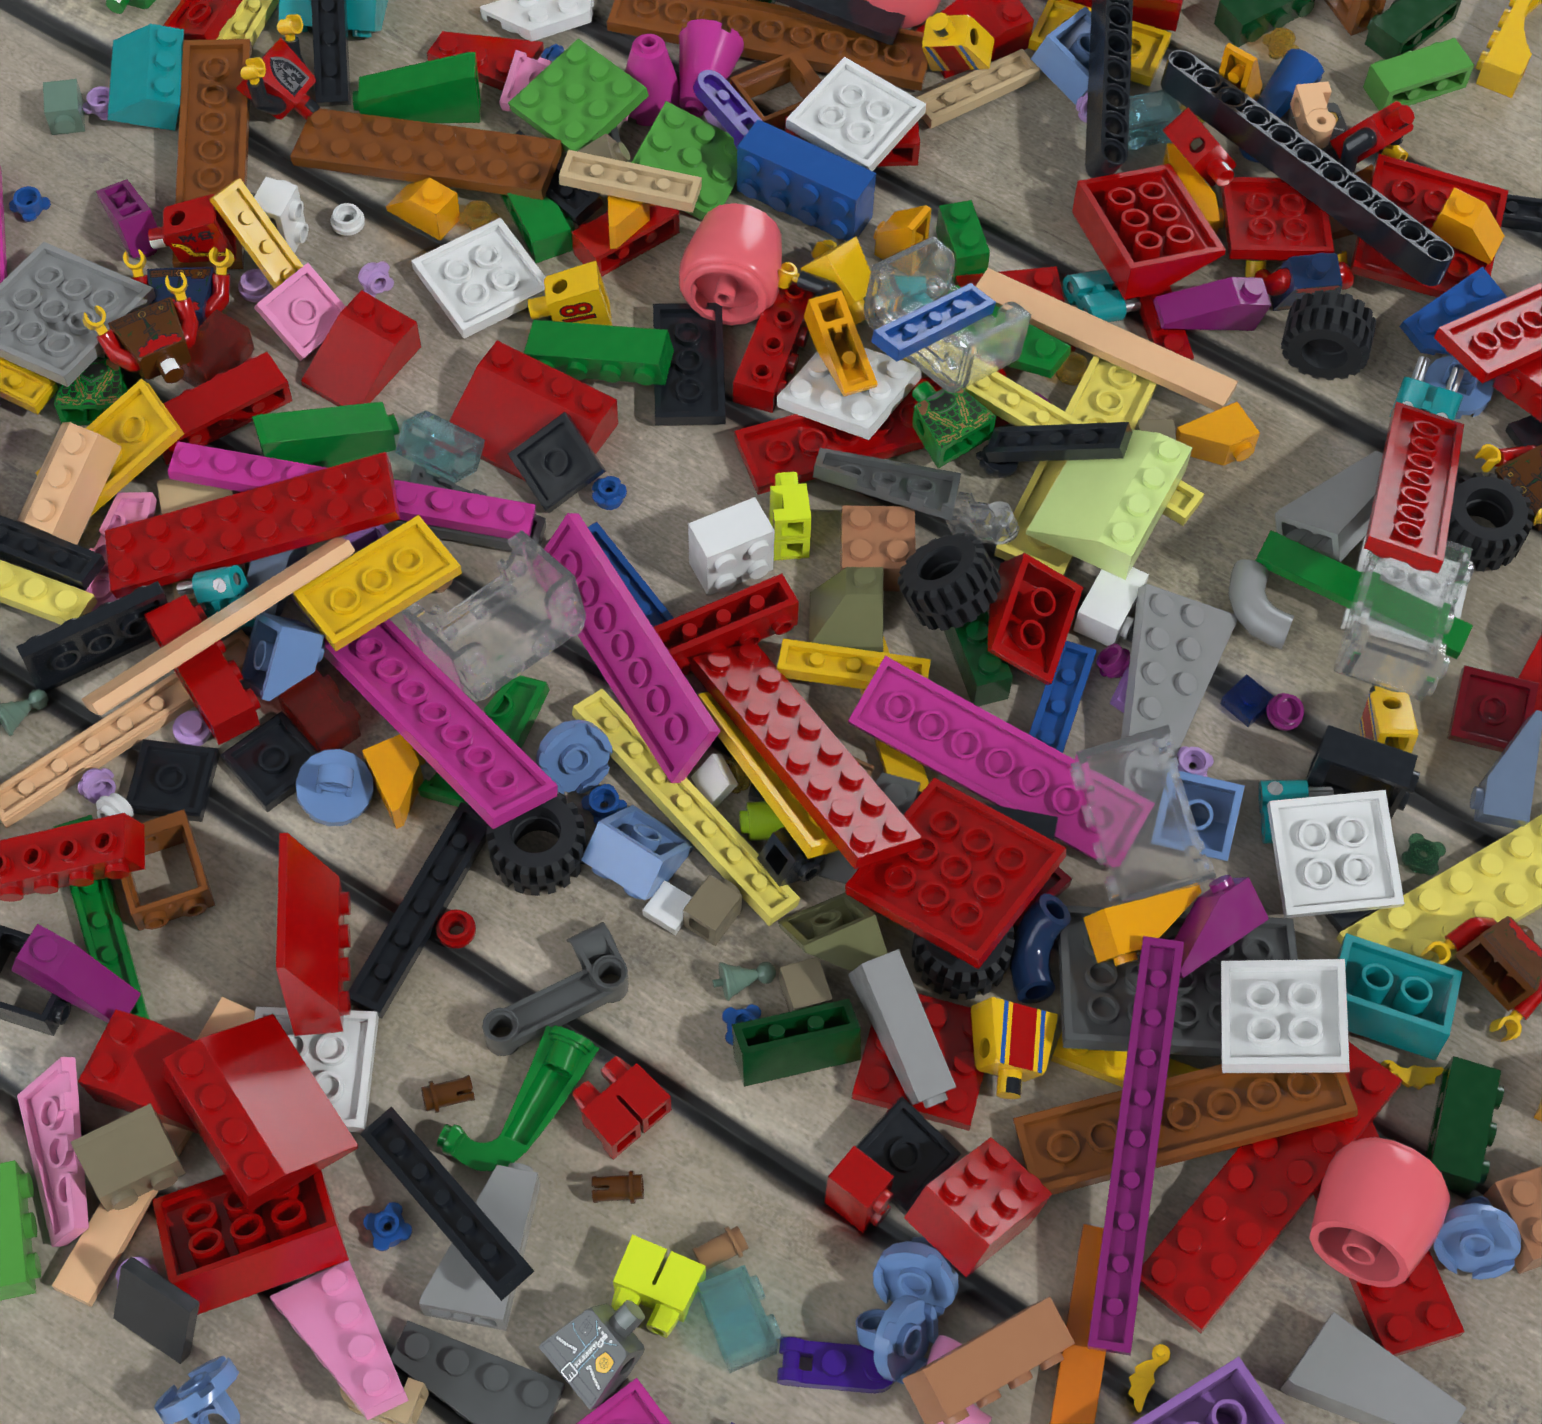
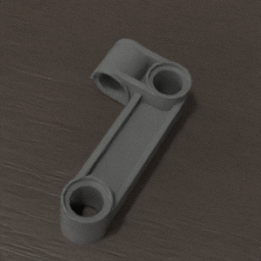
(564, 999)

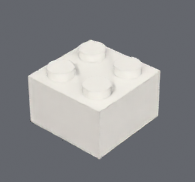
(731, 546)

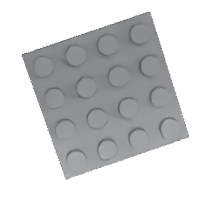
(46, 306)

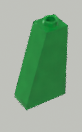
(424, 92)
(327, 434)

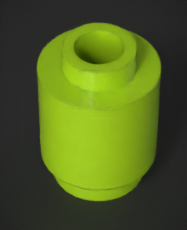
(758, 821)

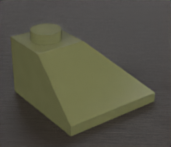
(849, 610)
(837, 932)

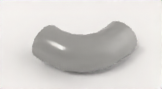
(1252, 606)

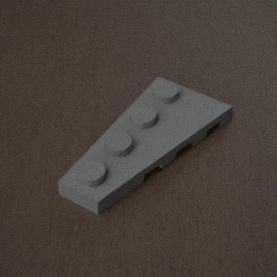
(475, 1381)

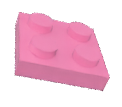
(301, 311)

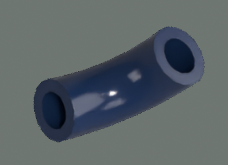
(1033, 948)

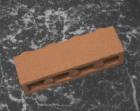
(989, 1362)

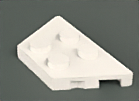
(538, 17)

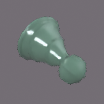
(14, 712)
(736, 978)

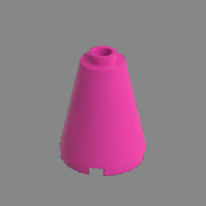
(703, 48)
(653, 68)

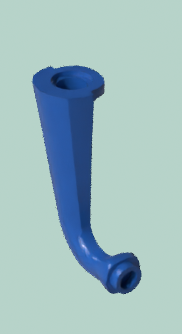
(1294, 69)

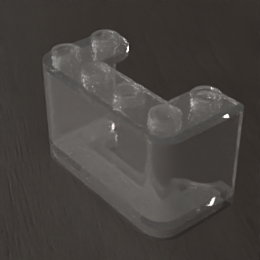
(922, 276)
(1401, 621)
(504, 623)
(1140, 817)

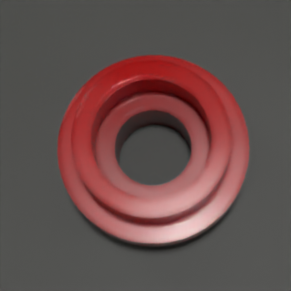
(456, 918)

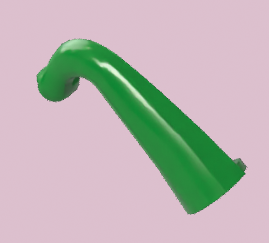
(550, 1080)

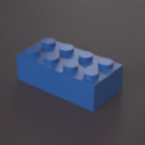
(805, 181)

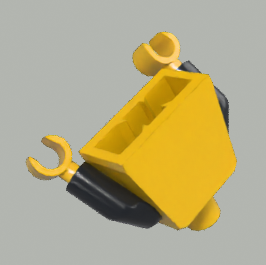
(833, 270)

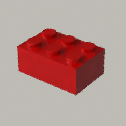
(977, 1206)

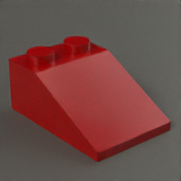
(1002, 19)
(362, 352)
(1032, 616)
(129, 1068)

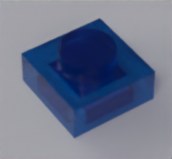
(1246, 700)

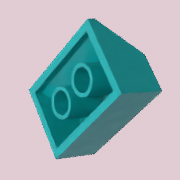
(362, 15)
(147, 77)
(1398, 996)

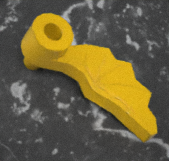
(1414, 1075)
(1143, 1378)

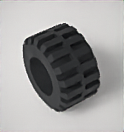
(1328, 335)
(1501, 506)
(949, 581)
(545, 868)
(956, 975)

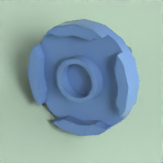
(1475, 394)
(575, 756)
(334, 787)
(1478, 1240)
(916, 1271)
(898, 1336)
(201, 1395)

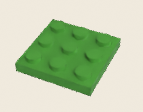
(578, 97)
(694, 148)

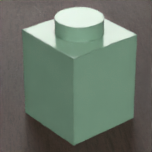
(63, 106)

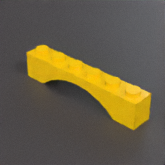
(1509, 52)

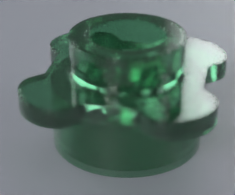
(1419, 863)

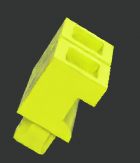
(790, 517)
(675, 1286)

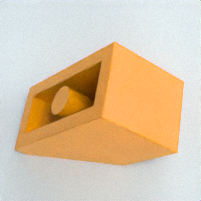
(427, 207)
(625, 218)
(1468, 226)
(902, 231)
(1220, 435)
(396, 775)

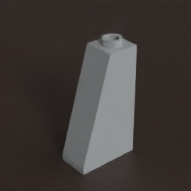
(1335, 512)
(903, 1028)
(456, 1288)
(1366, 1382)

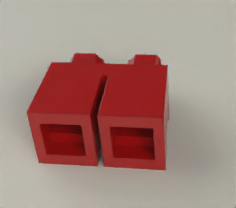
(624, 1108)

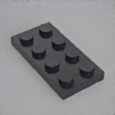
(696, 373)
(91, 639)

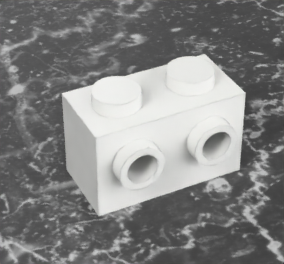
(285, 210)
(1109, 607)

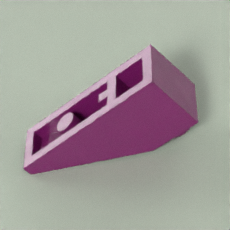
(129, 217)
(1217, 305)
(1219, 920)
(73, 975)

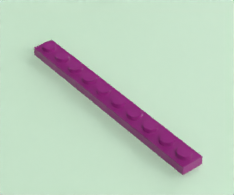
(1136, 1147)

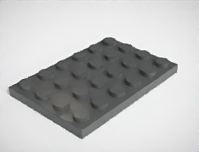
(1101, 996)

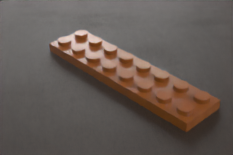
(212, 124)
(427, 150)
(1200, 1117)

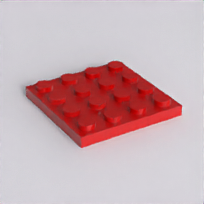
(1422, 195)
(965, 877)

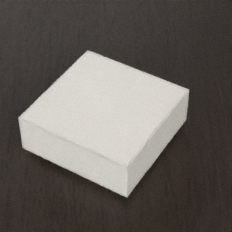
(714, 779)
(667, 907)

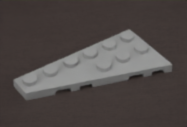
(1171, 660)

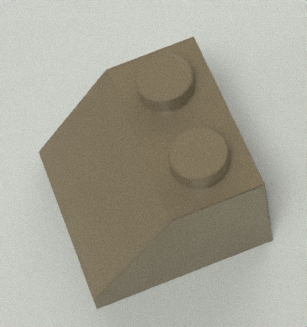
(128, 1158)

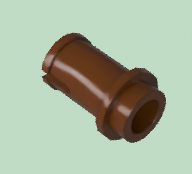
(447, 1093)
(620, 1188)

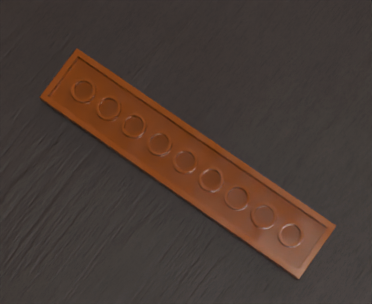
(777, 30)

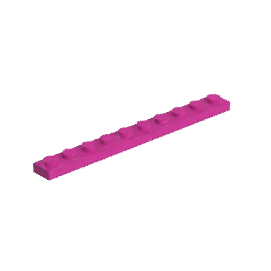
(433, 504)

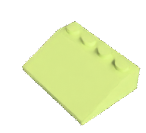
(1111, 506)

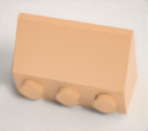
(69, 482)

